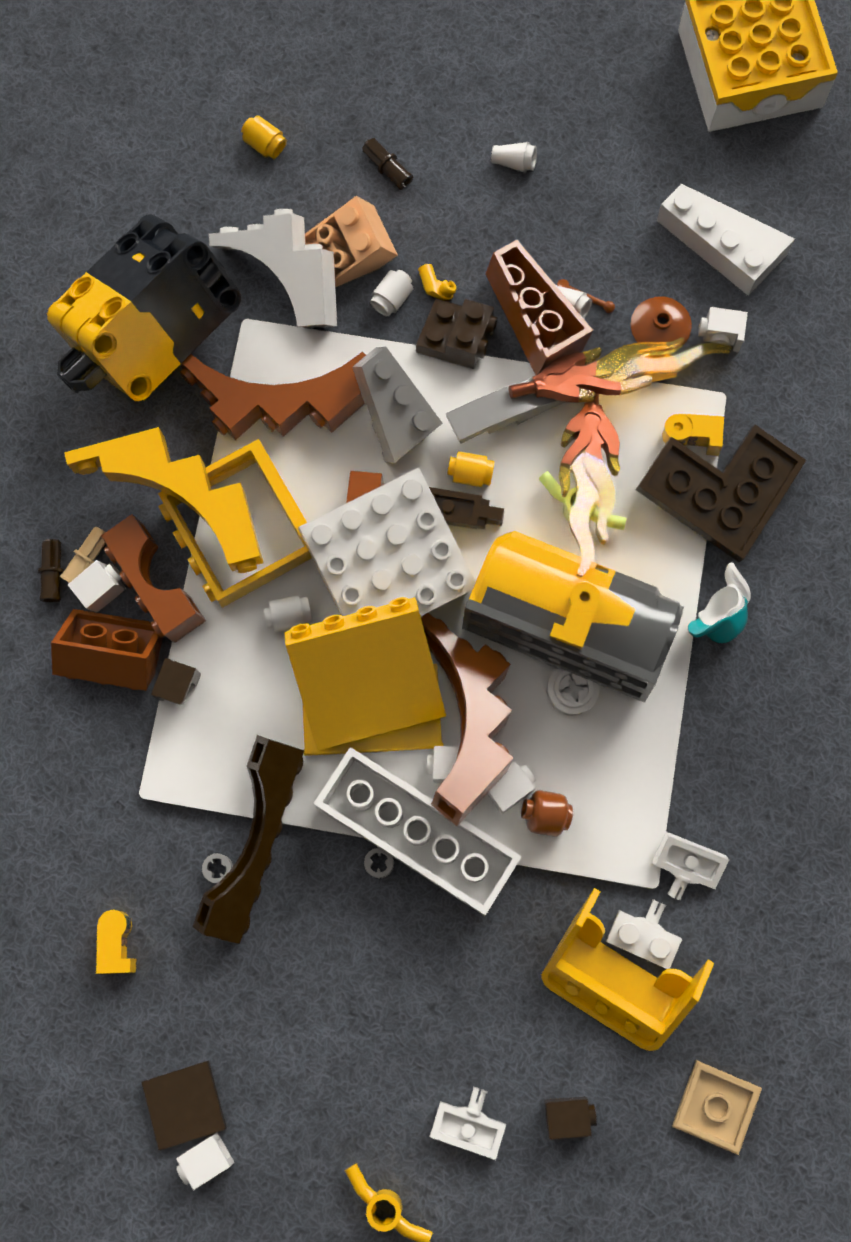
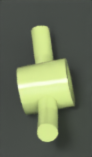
(555, 490)

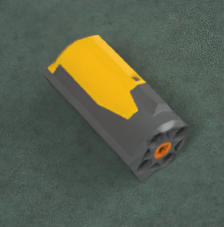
(528, 588)

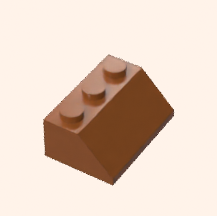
(106, 650)

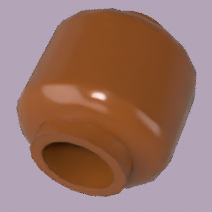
(547, 813)

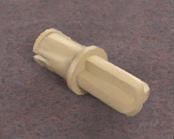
(85, 555)

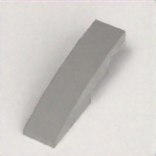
(496, 412)

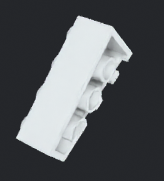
(724, 237)

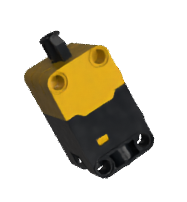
(141, 310)

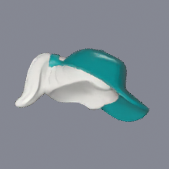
(726, 611)

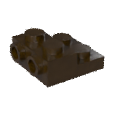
(457, 332)

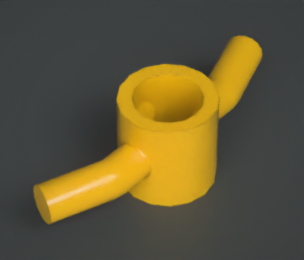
(397, 1222)

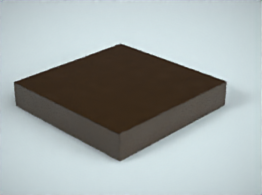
(184, 1105)

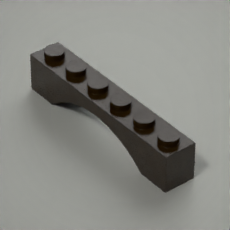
(228, 904)

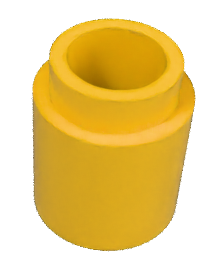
(263, 137)
(470, 469)

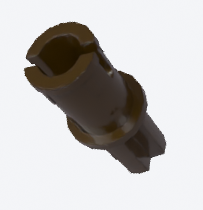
(387, 163)
(50, 571)

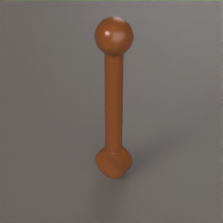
(608, 306)

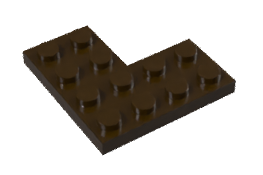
(725, 505)

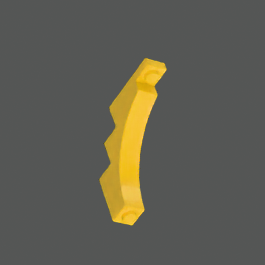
(146, 461)

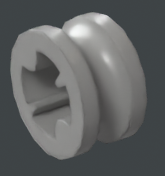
(368, 863)
(209, 875)

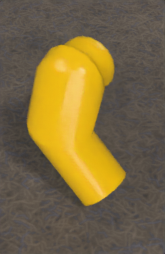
(433, 287)

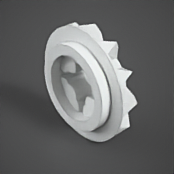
(563, 701)

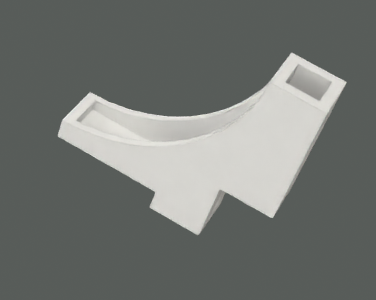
(302, 269)

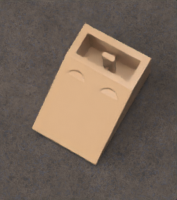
(355, 238)

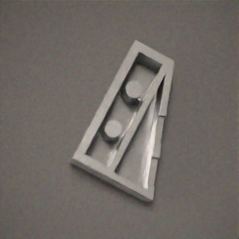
(394, 403)

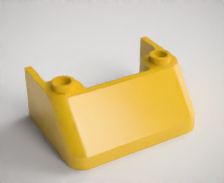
(617, 989)

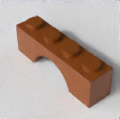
(133, 549)

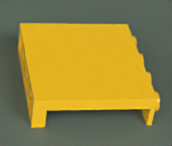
(365, 673)

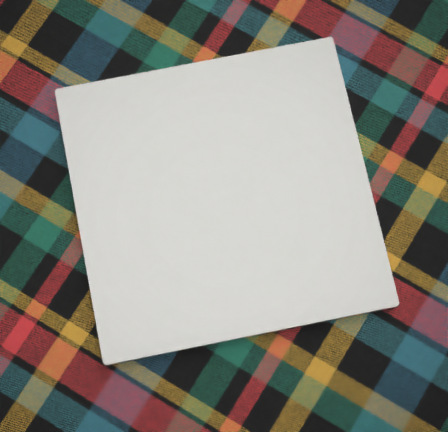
(607, 761)

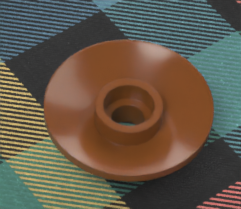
(647, 328)

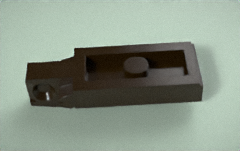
(467, 509)

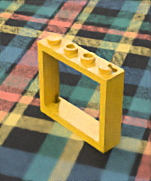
(216, 473)

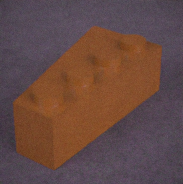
(535, 307)

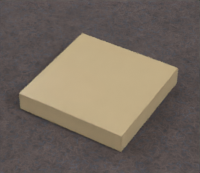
(717, 1107)

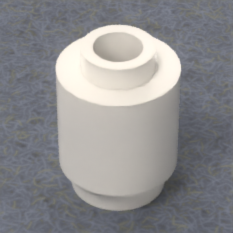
(391, 292)
(287, 613)

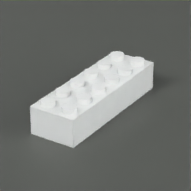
(415, 833)

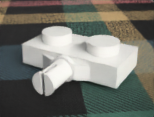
(689, 863)
(645, 936)
(469, 1127)

